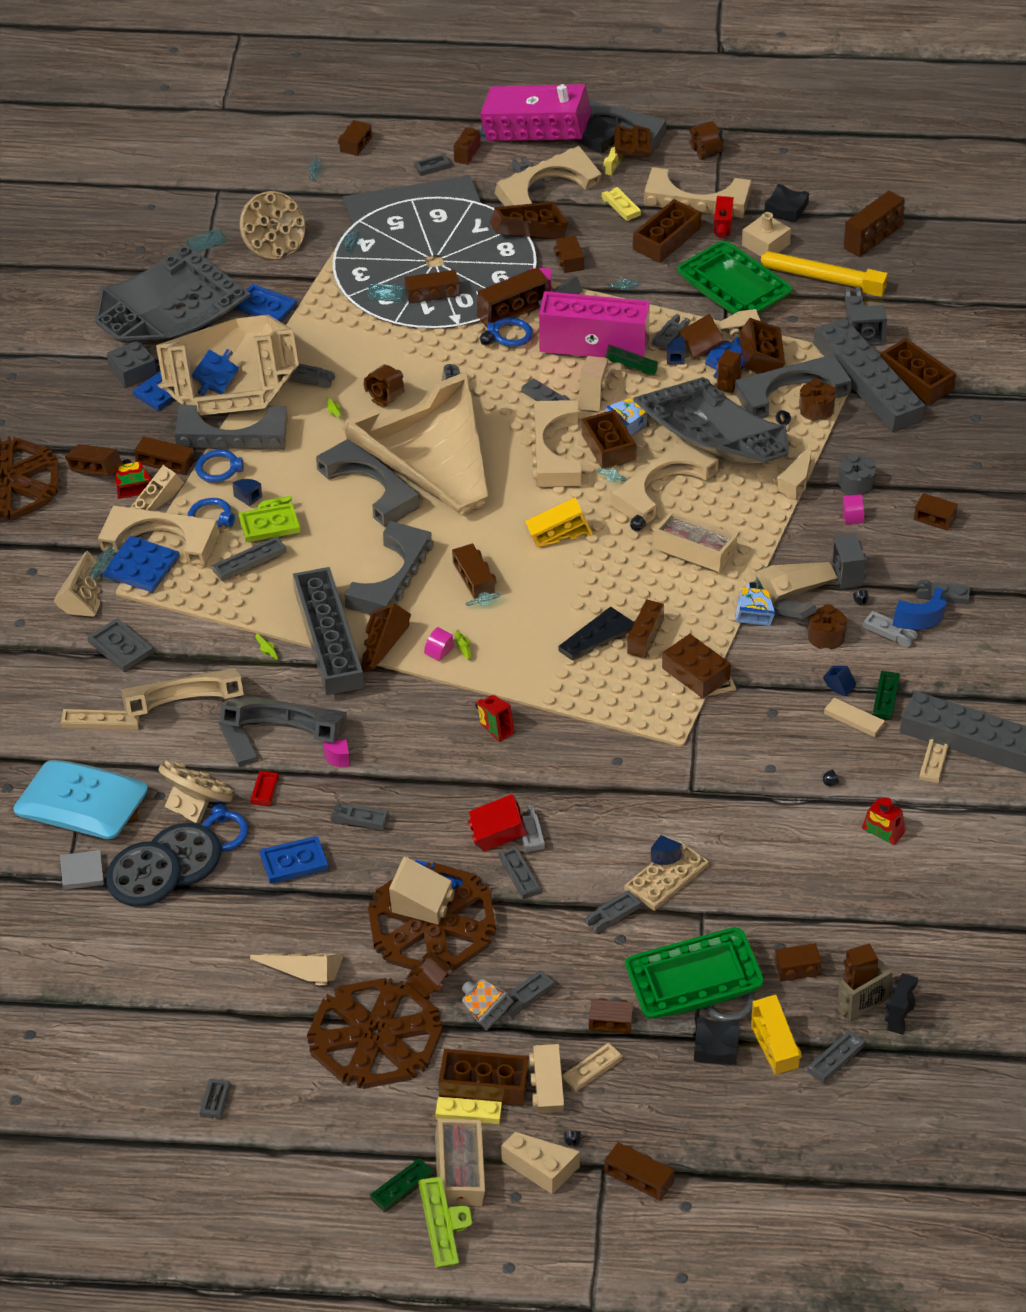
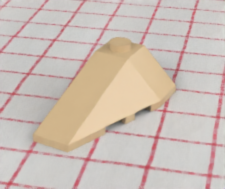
(794, 579)
(79, 590)
(313, 967)

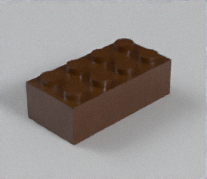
(874, 223)
(667, 230)
(512, 296)
(919, 371)
(484, 1076)

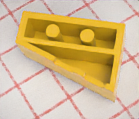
(558, 523)
(774, 1035)

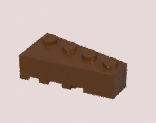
(530, 220)

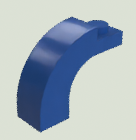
(920, 615)

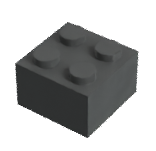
(870, 323)
(131, 364)
(848, 561)

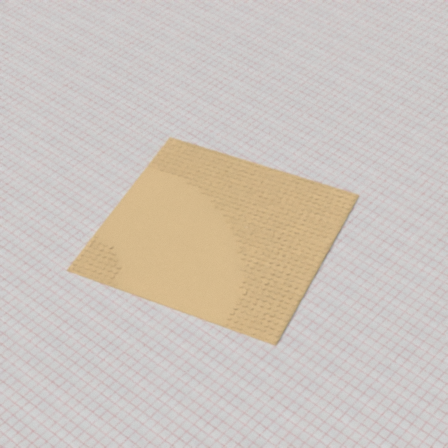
(545, 588)

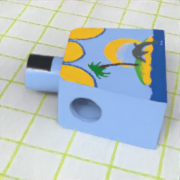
(631, 414)
(754, 606)

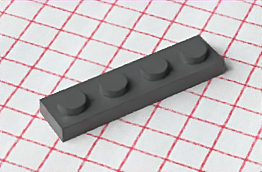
(249, 558)

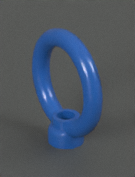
(494, 327)
(236, 465)
(225, 518)
(221, 814)

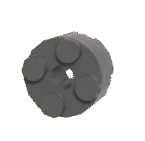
(856, 475)

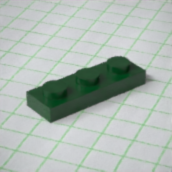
(631, 360)
(886, 695)
(401, 1185)

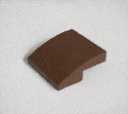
(632, 141)
(702, 336)

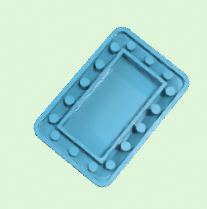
(81, 798)

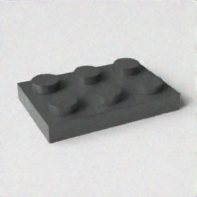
(120, 645)

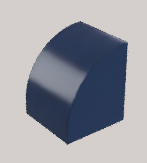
(676, 351)
(247, 490)
(840, 679)
(666, 851)

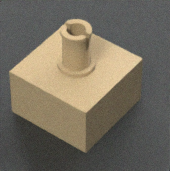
(766, 235)

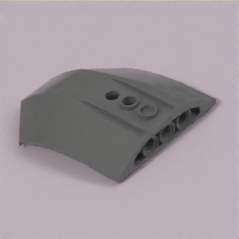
(148, 302)
(725, 426)

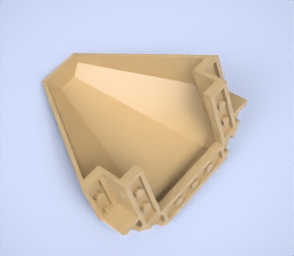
(259, 347)

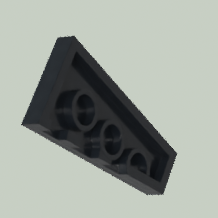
(598, 632)

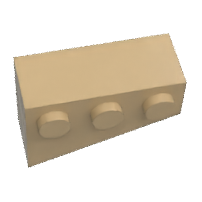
(593, 382)
(547, 1078)
(540, 1160)

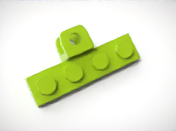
(442, 1221)

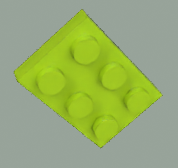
(269, 522)

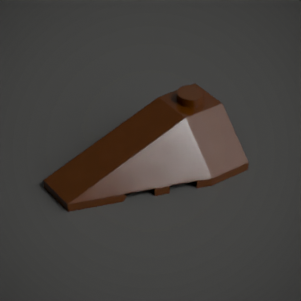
(383, 631)

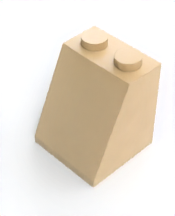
(420, 892)

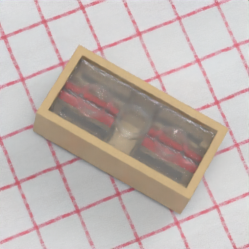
(694, 541)
(460, 1161)

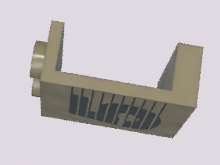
(866, 997)

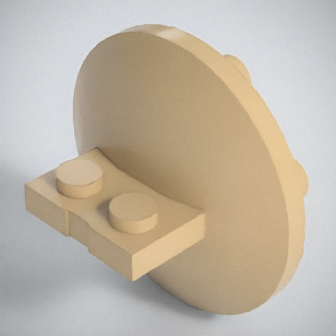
(272, 225)
(192, 790)

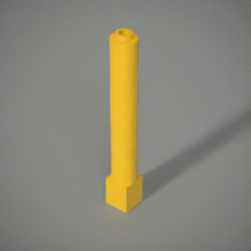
(870, 282)

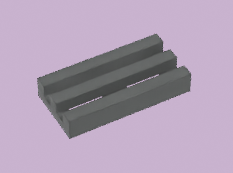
(432, 164)
(212, 1112)

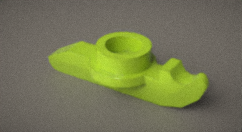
(333, 408)
(274, 502)
(463, 643)
(266, 647)

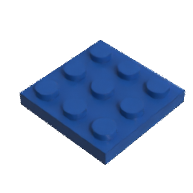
(141, 564)

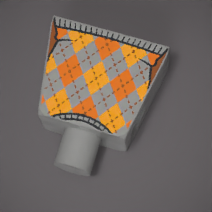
(485, 1001)

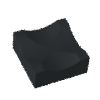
(598, 134)
(787, 203)
(900, 1003)
(716, 1041)

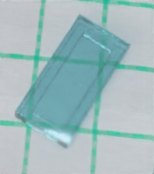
(206, 240)
(385, 292)
(101, 563)

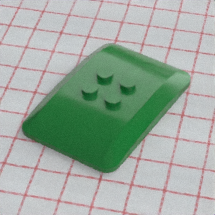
(733, 278)
(694, 973)

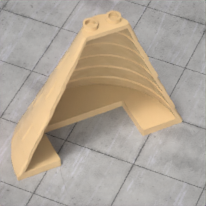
(430, 444)

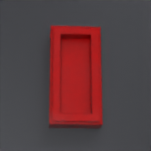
(264, 788)

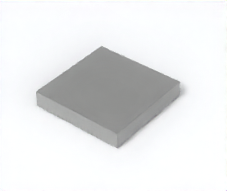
(81, 869)

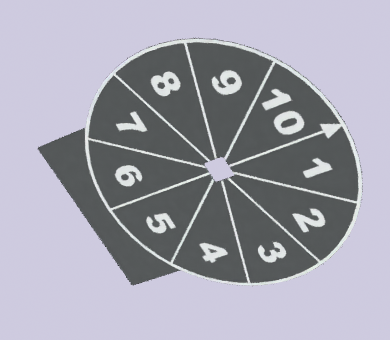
(418, 222)

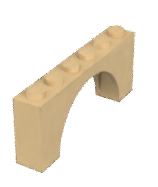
(570, 165)
(661, 191)
(682, 459)
(550, 468)
(126, 522)
(220, 683)

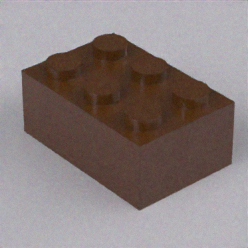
(761, 346)
(608, 439)
(696, 665)

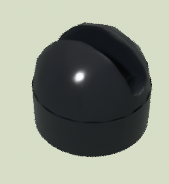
(487, 338)
(785, 415)
(637, 523)
(861, 597)
(830, 778)
(572, 1136)

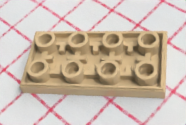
(660, 882)

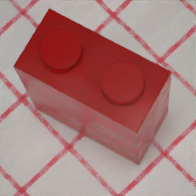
(497, 823)

